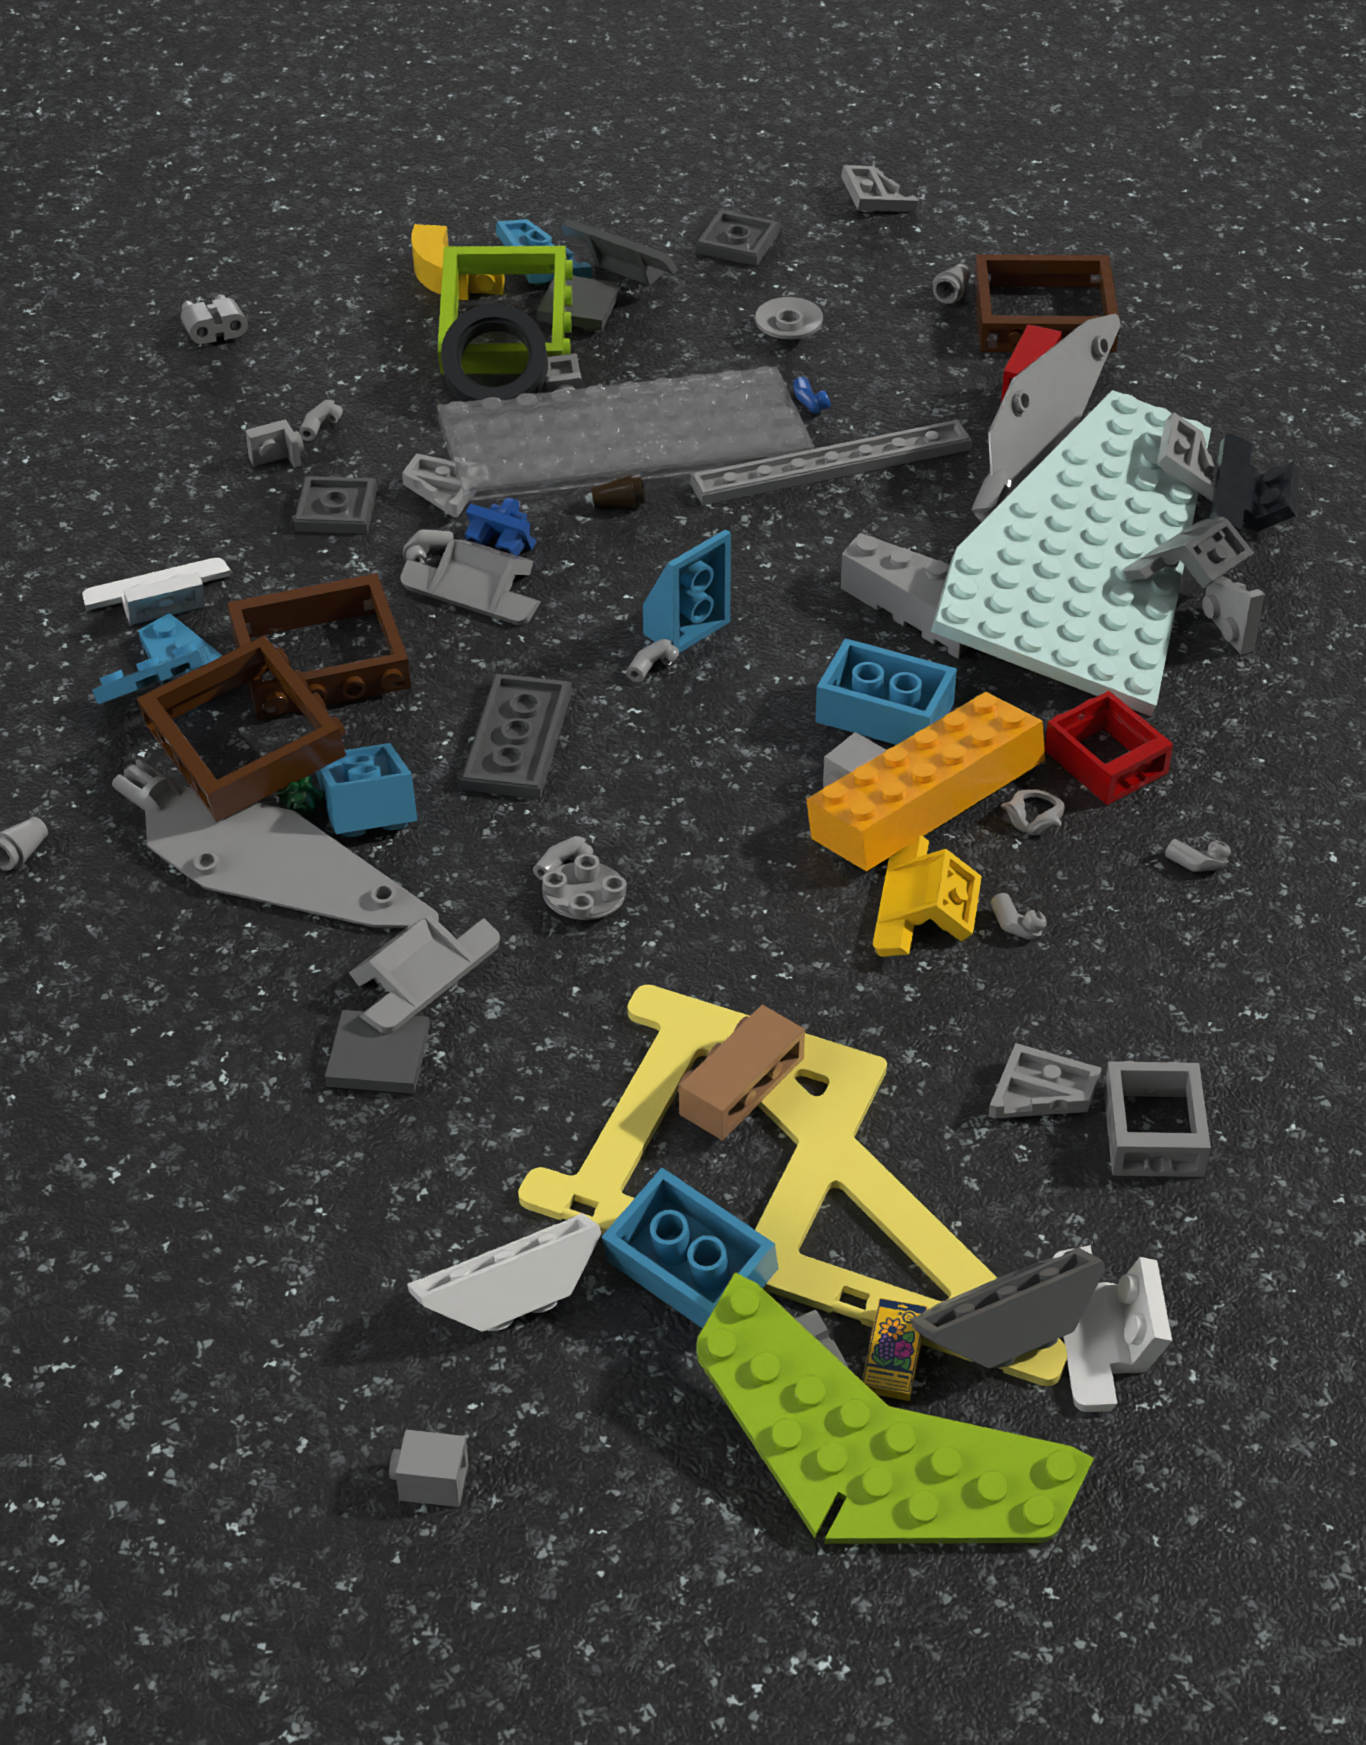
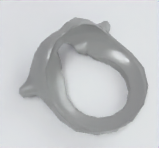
(1042, 822)

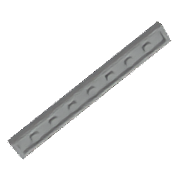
(830, 462)

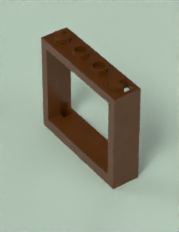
(1036, 272)
(317, 606)
(265, 774)

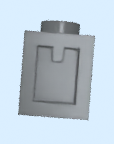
(274, 443)

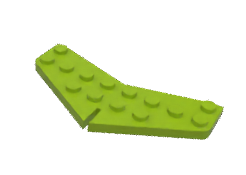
(893, 1467)

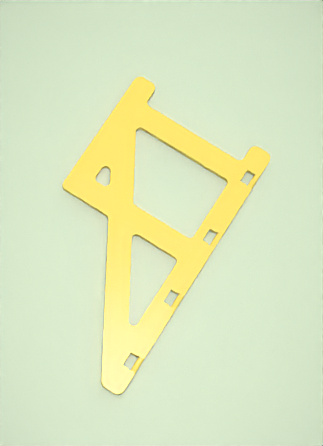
(823, 1160)

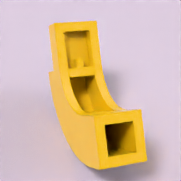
(428, 253)

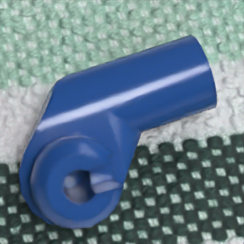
(804, 393)

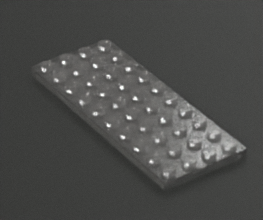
(620, 429)

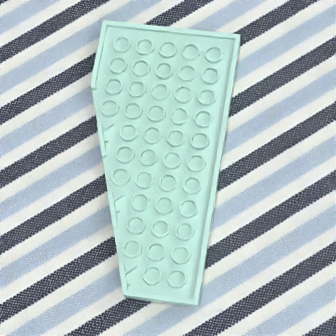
(1048, 564)

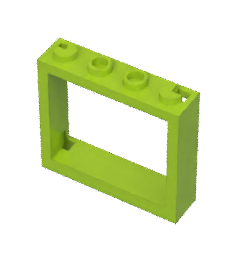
(472, 260)

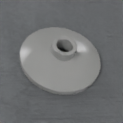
(789, 318)

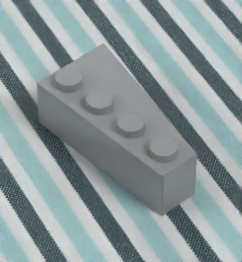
(899, 582)

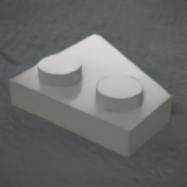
(874, 191)
(1185, 455)
(1043, 1085)

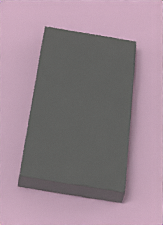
(516, 736)

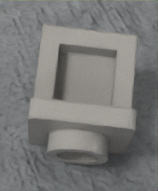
(563, 373)

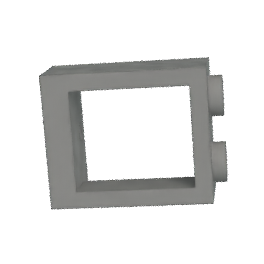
(1136, 1151)

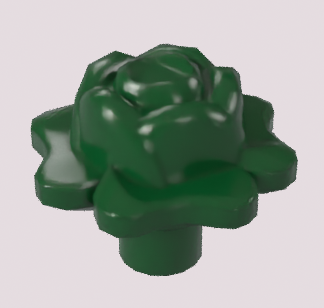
(302, 797)

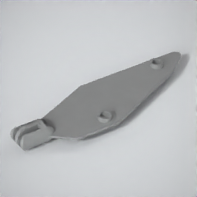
(1043, 408)
(265, 855)

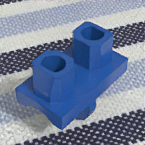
(500, 523)

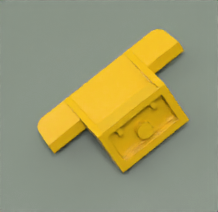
(921, 889)

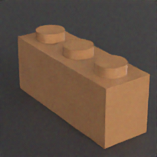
(741, 1071)

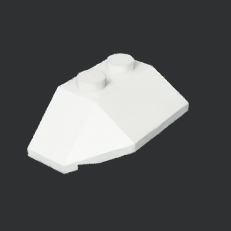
(512, 1278)

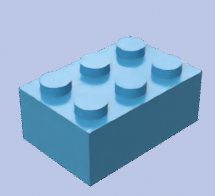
(883, 692)
(685, 1247)

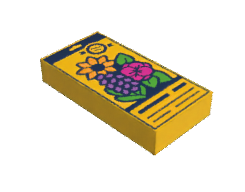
(893, 1350)

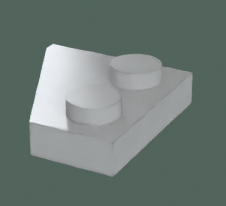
(435, 482)
(1234, 612)

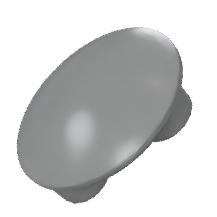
(584, 889)

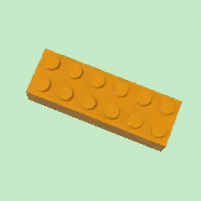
(925, 780)

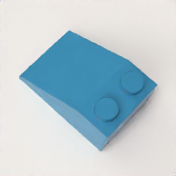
(691, 594)
(368, 791)

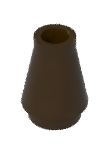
(620, 492)

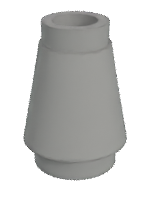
(951, 283)
(20, 842)

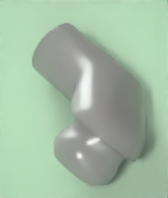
(316, 416)
(422, 543)
(648, 656)
(559, 853)
(1197, 861)
(1025, 926)

